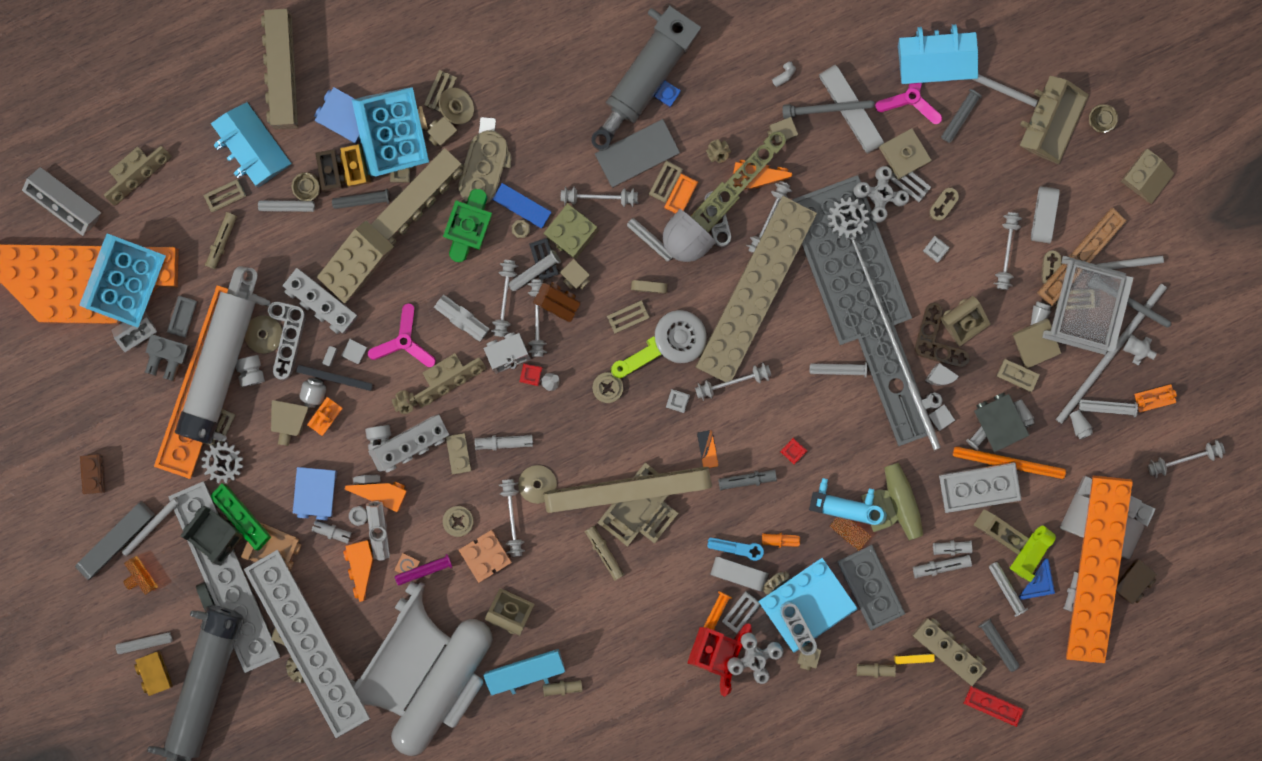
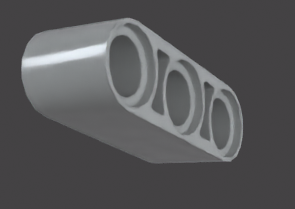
(1045, 214)
(718, 228)
(739, 573)
(803, 636)

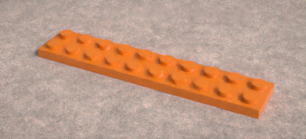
(177, 452)
(1099, 569)

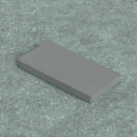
(980, 487)

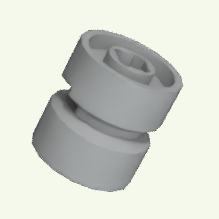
(249, 371)
(376, 433)

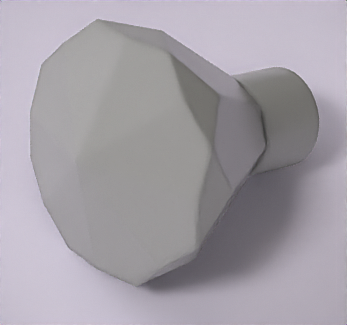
(550, 381)

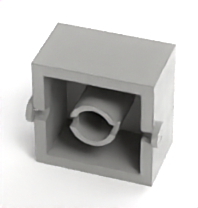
(505, 352)

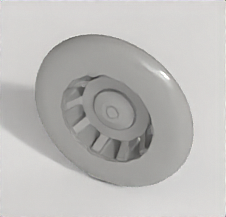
(680, 336)

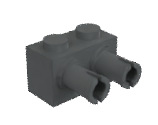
(174, 352)

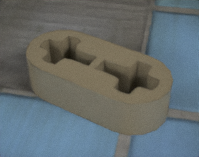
(940, 201)
(1046, 264)
(652, 287)

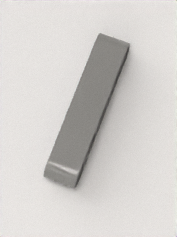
(856, 119)

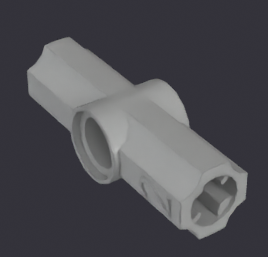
(461, 318)
(379, 541)

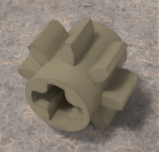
(718, 151)
(404, 402)

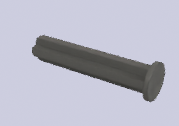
(961, 116)
(362, 199)
(999, 644)

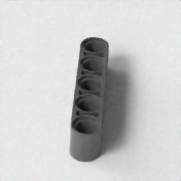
(114, 540)

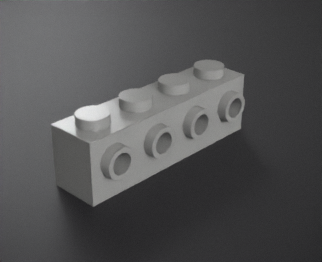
(60, 200)
(320, 301)
(409, 443)

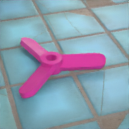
(919, 103)
(395, 344)

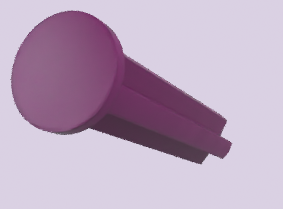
(423, 570)

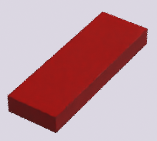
(993, 706)

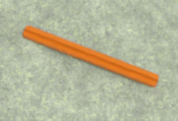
(1020, 464)

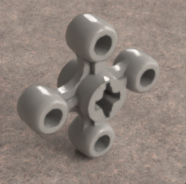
(881, 198)
(760, 673)

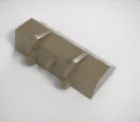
(1053, 119)

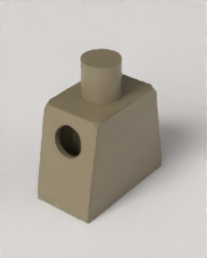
(287, 420)

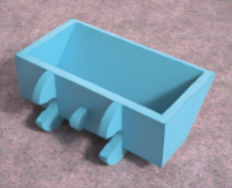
(938, 57)
(250, 145)
(524, 672)

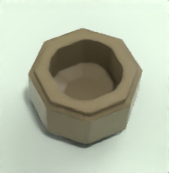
(520, 229)

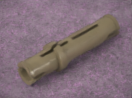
(212, 262)
(603, 551)

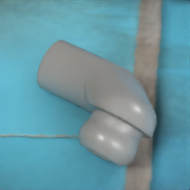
(785, 76)

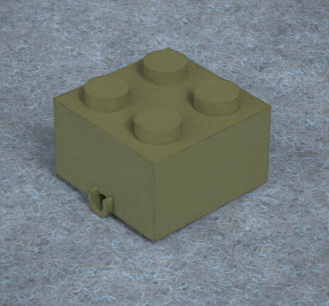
(571, 231)

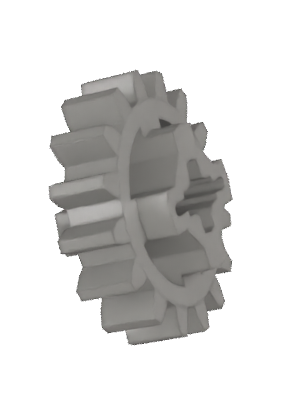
(854, 222)
(229, 457)

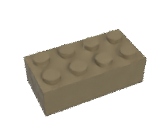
(355, 261)

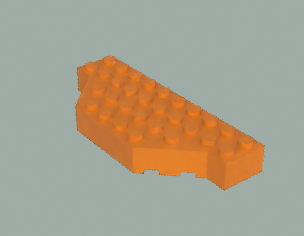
(54, 278)

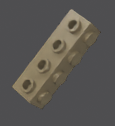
(948, 651)

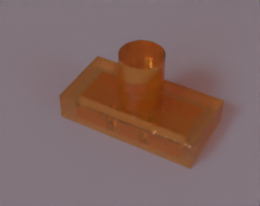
(850, 532)
(139, 576)

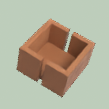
(485, 556)

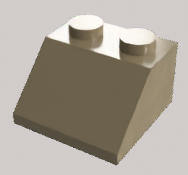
(1148, 176)

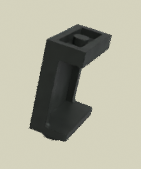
(1001, 421)
(211, 535)

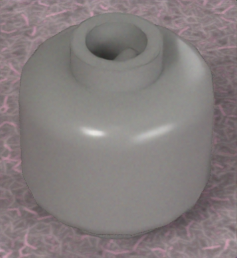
(312, 392)

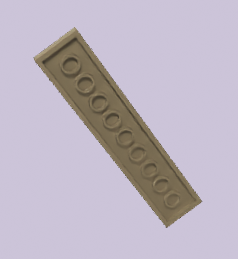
(756, 289)

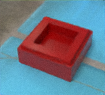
(530, 374)
(793, 451)

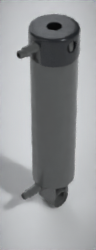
(202, 683)

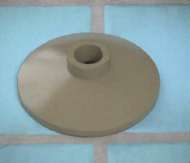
(460, 101)
(272, 338)
(527, 480)

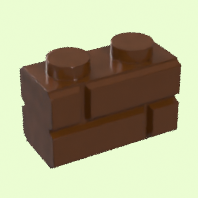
(556, 302)
(92, 474)

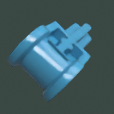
(735, 547)

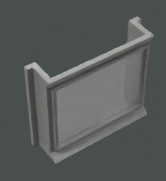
(1090, 307)

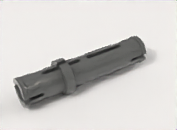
(747, 479)

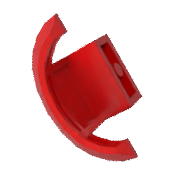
(714, 650)

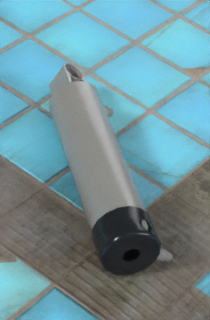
(219, 358)

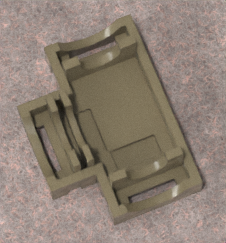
(638, 515)

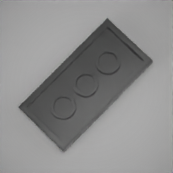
(637, 153)
(871, 587)

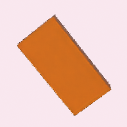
(681, 194)

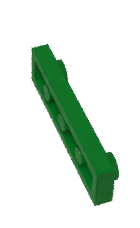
(240, 517)

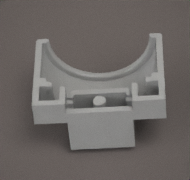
(1077, 512)

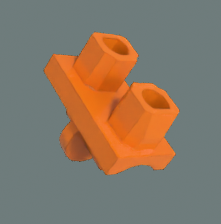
(325, 416)

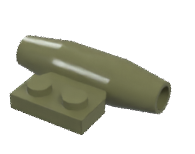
(898, 504)

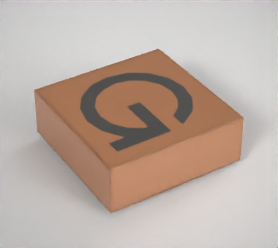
(406, 563)

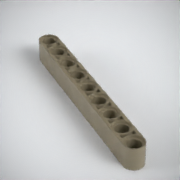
(627, 489)

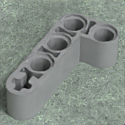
(285, 342)

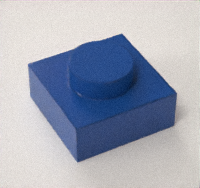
(667, 93)

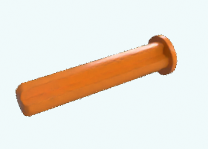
(717, 610)

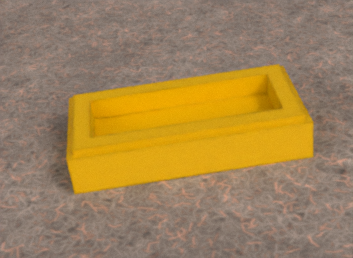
(914, 658)

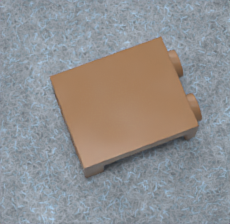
(285, 543)

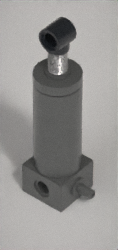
(648, 71)

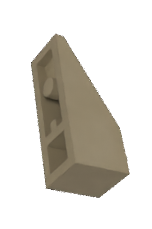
(1001, 531)

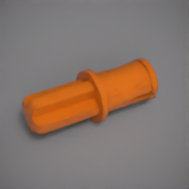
(780, 540)

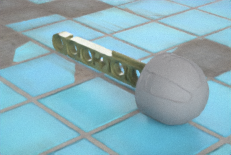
(687, 236)

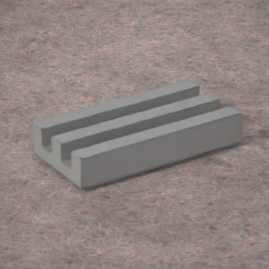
(904, 188)
(751, 599)

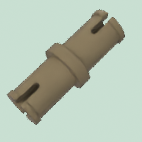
(876, 670)
(562, 688)

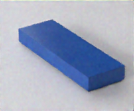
(521, 205)

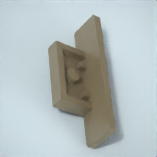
(133, 171)
(447, 376)

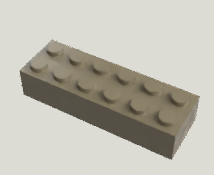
(280, 69)
(417, 196)

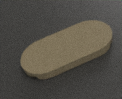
(478, 167)

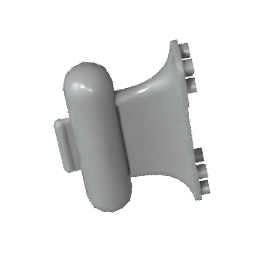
(423, 674)

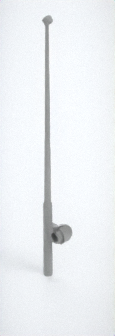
(921, 404)

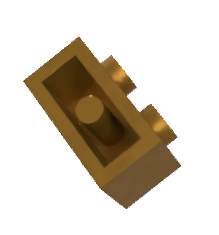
(354, 166)
(153, 673)

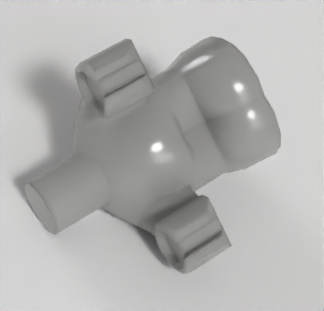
(1139, 348)

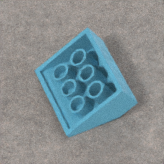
(390, 131)
(122, 280)
(817, 597)

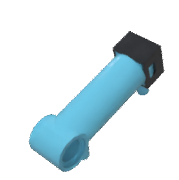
(846, 508)

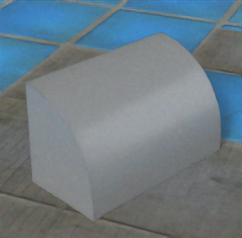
(129, 336)
(941, 376)

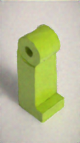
(623, 368)
(1033, 552)

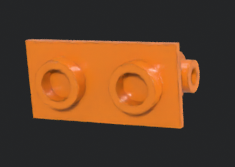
(1155, 398)

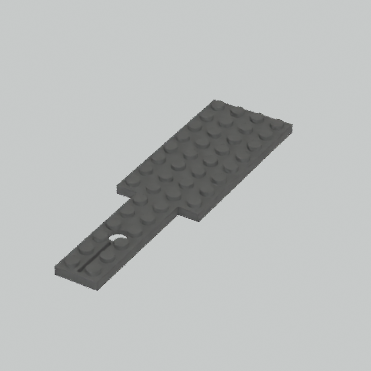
(852, 303)

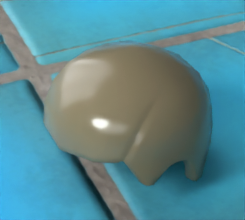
(1103, 118)
(306, 186)

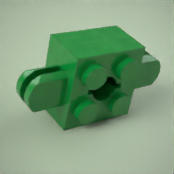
(468, 225)

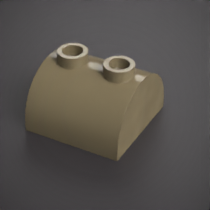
(965, 320)
(509, 612)

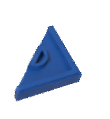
(1041, 584)

